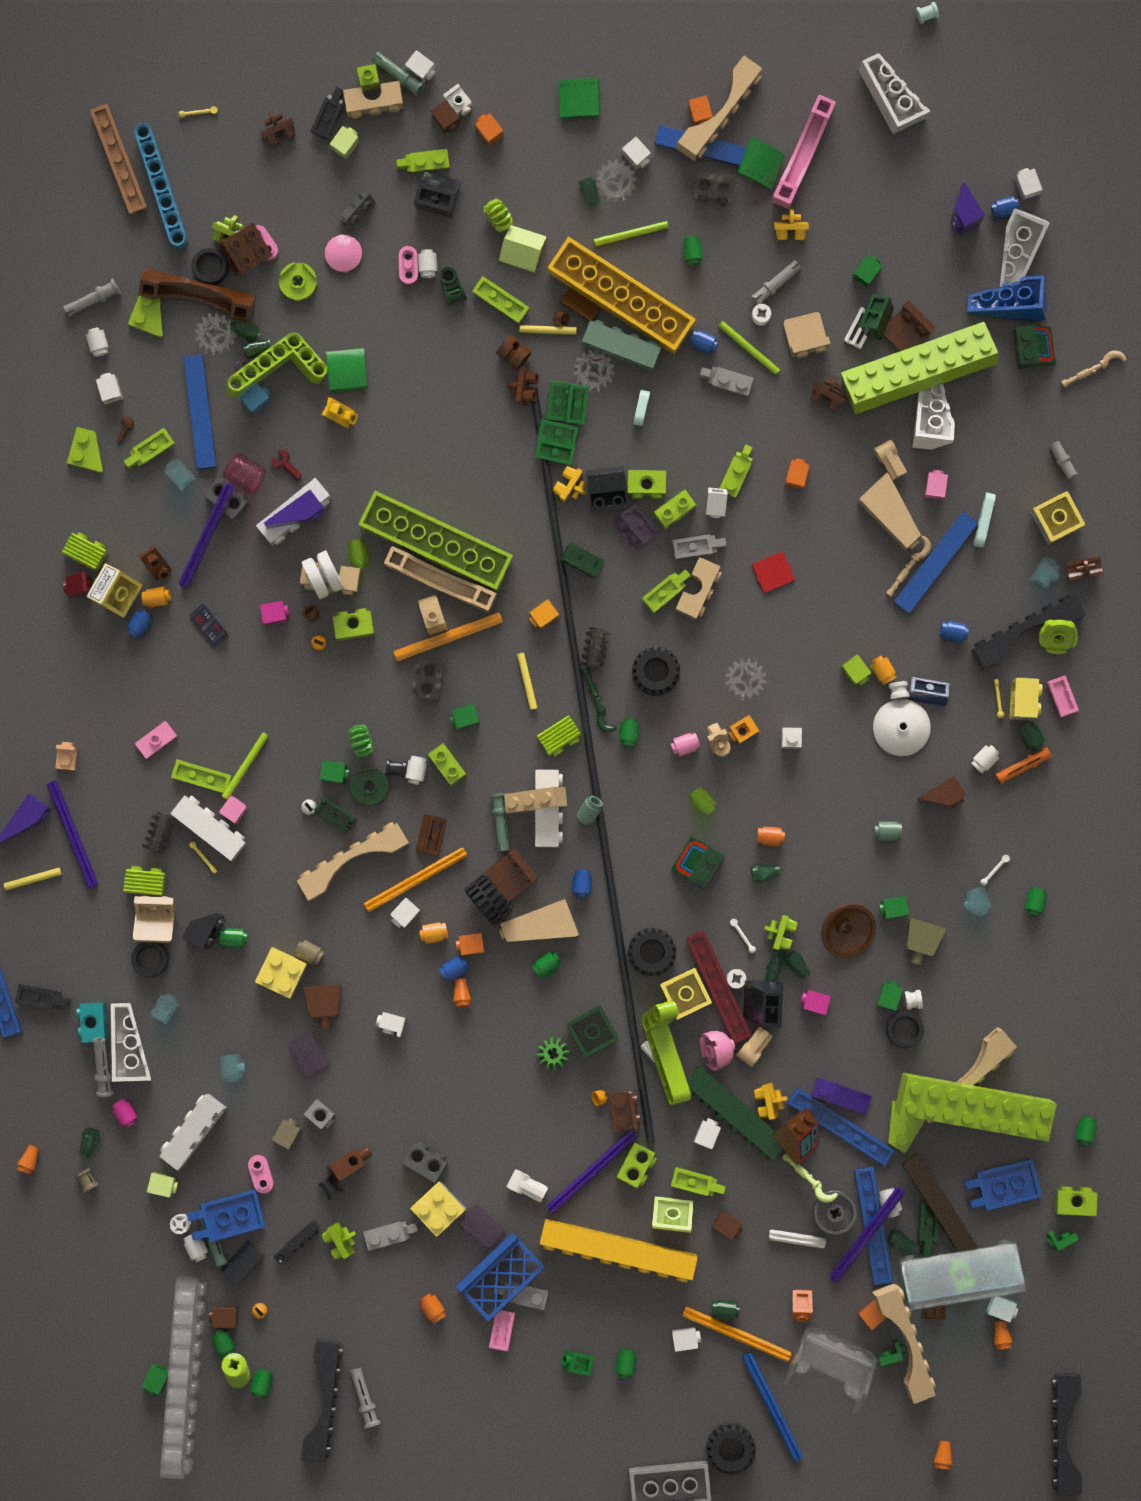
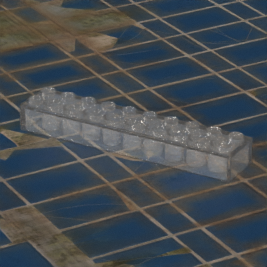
(182, 1377)

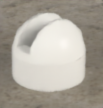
(305, 810)

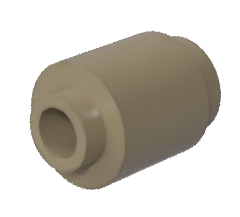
(309, 952)

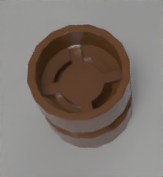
(513, 352)

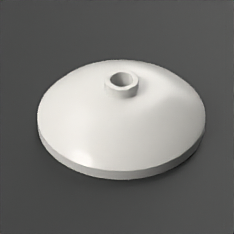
(888, 732)

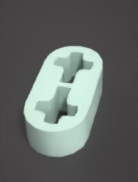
(641, 408)

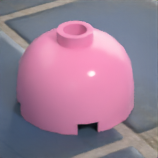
(717, 1048)

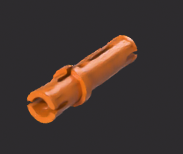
(1042, 756)

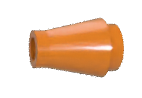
(461, 994)
(28, 1161)
(1002, 1337)
(943, 1456)

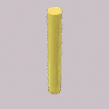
(548, 330)
(527, 681)
(32, 879)

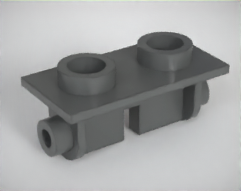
(363, 204)

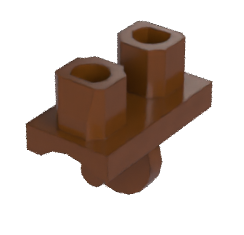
(286, 126)
(521, 385)
(821, 390)
(155, 563)
(1084, 568)

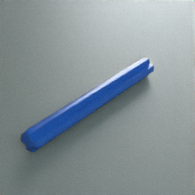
(772, 1407)

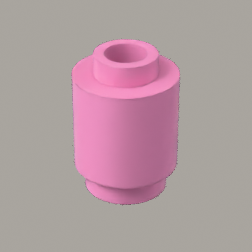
(685, 744)

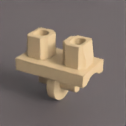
(718, 740)

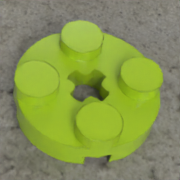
(298, 271)
(1048, 634)

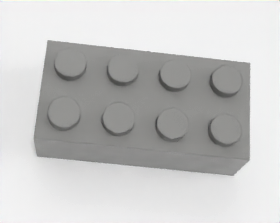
(671, 1482)

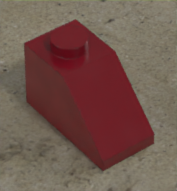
(77, 585)

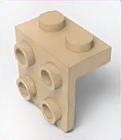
(806, 335)
(153, 919)

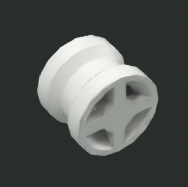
(759, 316)
(898, 690)
(736, 976)
(913, 1000)
(177, 1223)

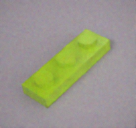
(500, 300)
(201, 776)

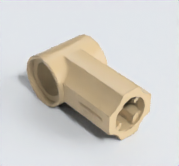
(888, 455)
(752, 1049)

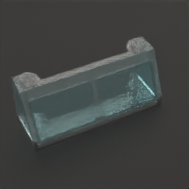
(961, 1276)

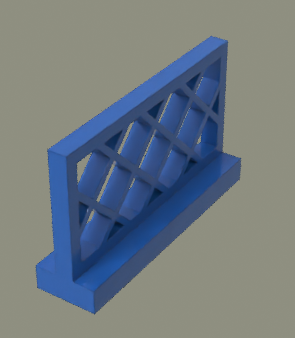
(488, 1264)

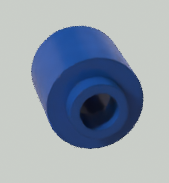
(1004, 207)
(703, 342)
(139, 624)
(954, 631)
(582, 883)
(454, 969)

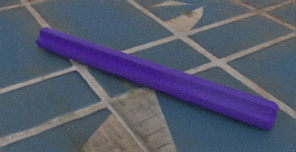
(206, 535)
(72, 834)
(592, 1171)
(867, 1234)

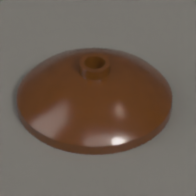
(854, 936)

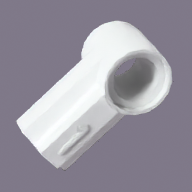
(524, 1184)

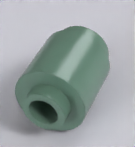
(589, 810)
(888, 831)

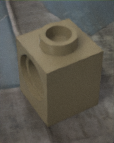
(287, 1133)

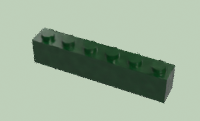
(735, 1112)

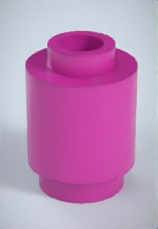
(124, 1113)

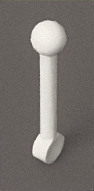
(1005, 858)
(734, 922)

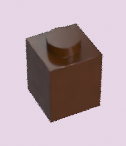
(445, 117)
(727, 1225)
(224, 1317)

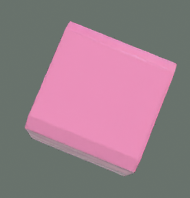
(233, 809)

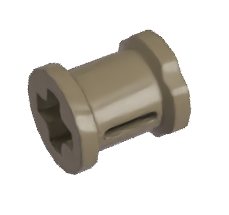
(86, 1180)

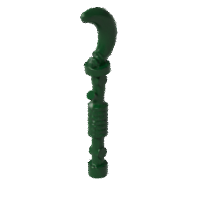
(601, 710)

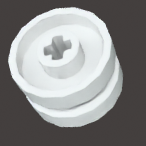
(321, 575)

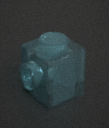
(179, 474)
(1045, 572)
(977, 901)
(165, 1008)
(232, 1067)

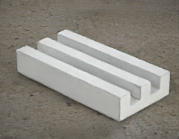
(853, 342)

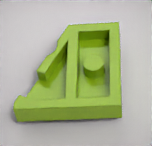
(147, 316)
(85, 451)
(902, 1129)

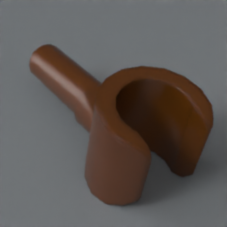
(128, 423)

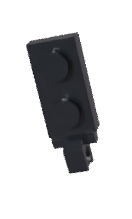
(328, 114)
(40, 997)
(295, 1243)

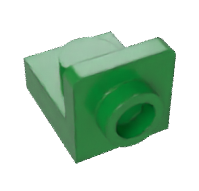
(1065, 1240)
(888, 1356)
(577, 1363)

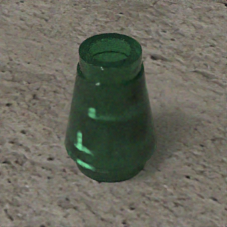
(589, 190)
(246, 330)
(255, 348)
(764, 872)
(797, 964)
(89, 1140)
(900, 1241)

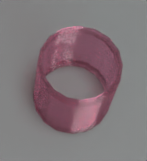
(256, 481)

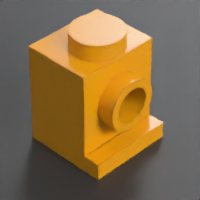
(746, 723)

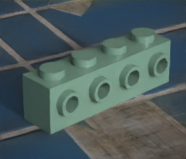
(621, 345)

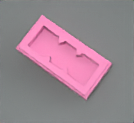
(1062, 696)
(156, 740)
(502, 1330)

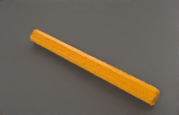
(448, 636)
(415, 879)
(736, 1334)

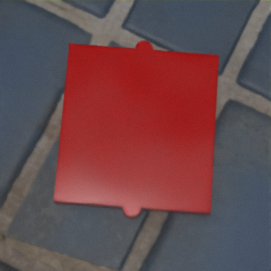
(773, 572)

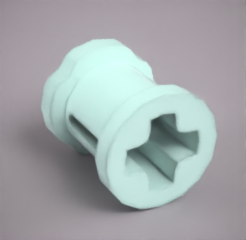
(927, 13)

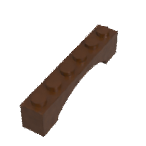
(164, 285)

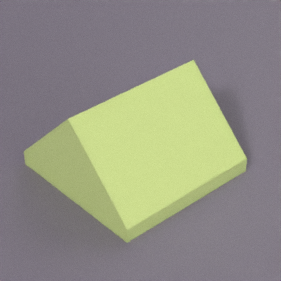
(522, 248)
(672, 1214)

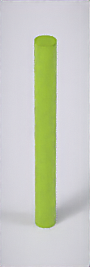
(631, 233)
(749, 348)
(244, 767)

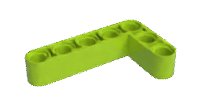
(273, 362)
(664, 1052)

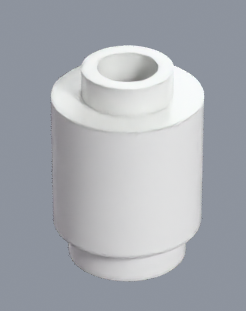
(427, 263)
(97, 342)
(985, 759)
(416, 770)
(884, 1195)
(195, 1248)

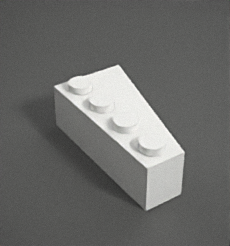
(891, 95)
(127, 1050)
(192, 1132)

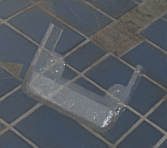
(837, 1359)

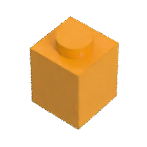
(543, 615)

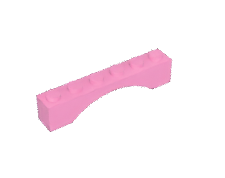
(804, 152)

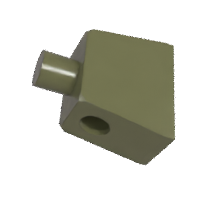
(922, 939)

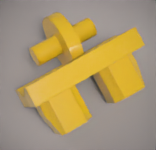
(799, 227)
(339, 413)
(564, 491)
(773, 1103)

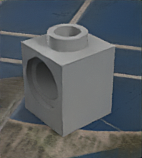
(311, 1114)

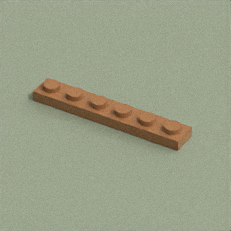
(118, 159)

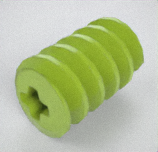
(236, 1370)

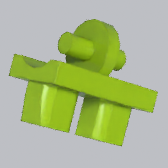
(222, 229)
(780, 941)
(342, 1240)

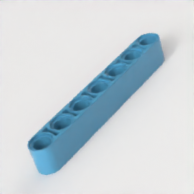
(161, 177)

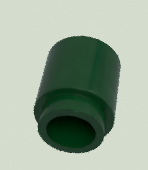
(1032, 736)
(725, 1310)

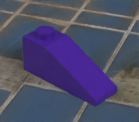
(299, 511)
(26, 817)
(841, 1095)

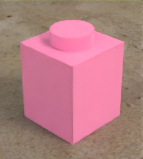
(936, 485)

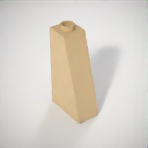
(889, 510)
(432, 615)
(545, 923)

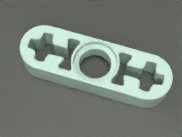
(984, 520)

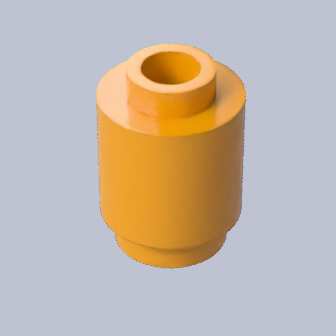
(156, 597)
(883, 669)
(433, 933)

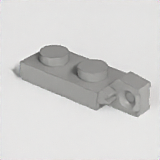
(728, 380)
(697, 546)
(389, 1234)
(529, 1296)

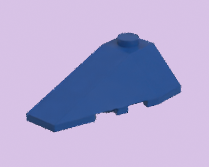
(1016, 301)

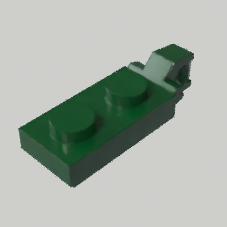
(927, 1229)

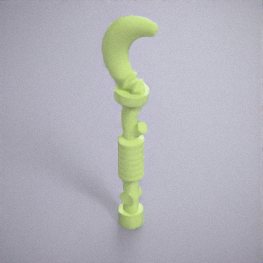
(816, 1184)

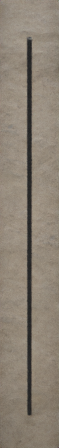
(595, 786)

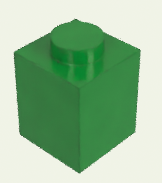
(867, 270)
(464, 717)
(334, 772)
(894, 907)
(889, 995)
(155, 1380)

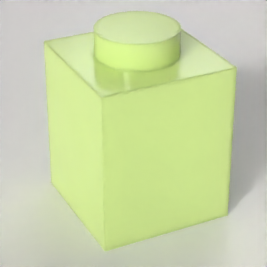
(345, 142)
(162, 1184)

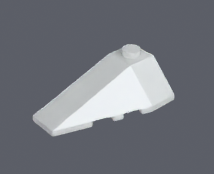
(1021, 243)
(933, 419)

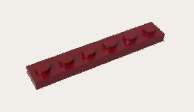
(718, 987)

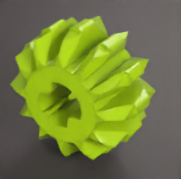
(498, 215)

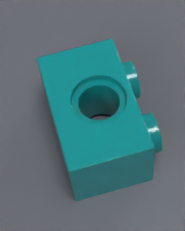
(97, 1011)

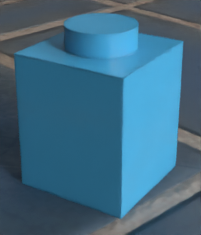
(255, 398)

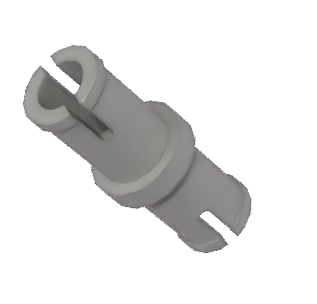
(1063, 460)

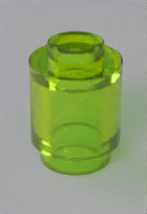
(358, 553)
(702, 801)

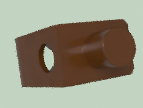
(323, 1002)
(341, 1168)

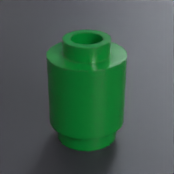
(692, 250)
(629, 732)
(1035, 901)
(233, 938)
(547, 964)
(1086, 1131)
(223, 1342)
(626, 1363)
(261, 1383)

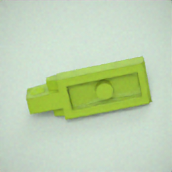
(424, 161)
(149, 449)
(737, 472)
(665, 591)
(696, 1182)

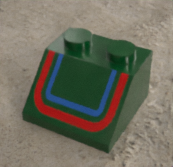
(1034, 346)
(697, 862)

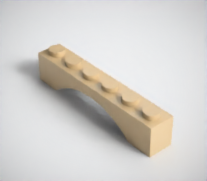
(697, 137)
(440, 580)
(318, 881)
(993, 1050)
(916, 1380)

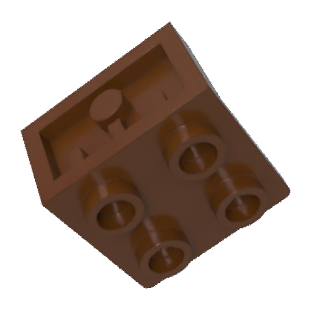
(244, 249)
(908, 328)
(511, 875)
(623, 1111)

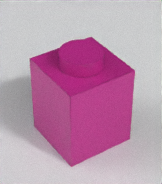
(274, 613)
(815, 1002)

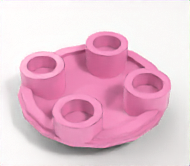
(343, 253)

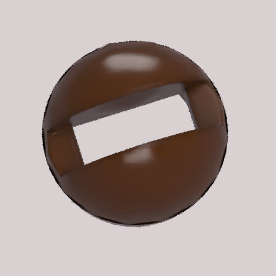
(561, 318)
(311, 613)

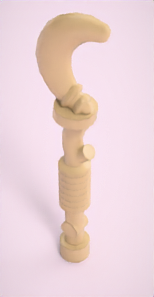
(1103, 364)
(915, 558)

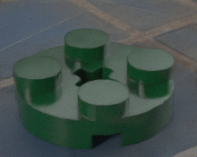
(363, 795)

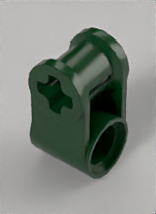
(453, 289)

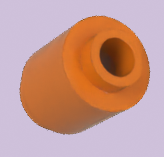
(770, 836)
(432, 1308)

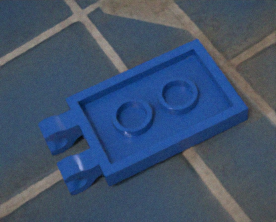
(1005, 1185)
(228, 1216)

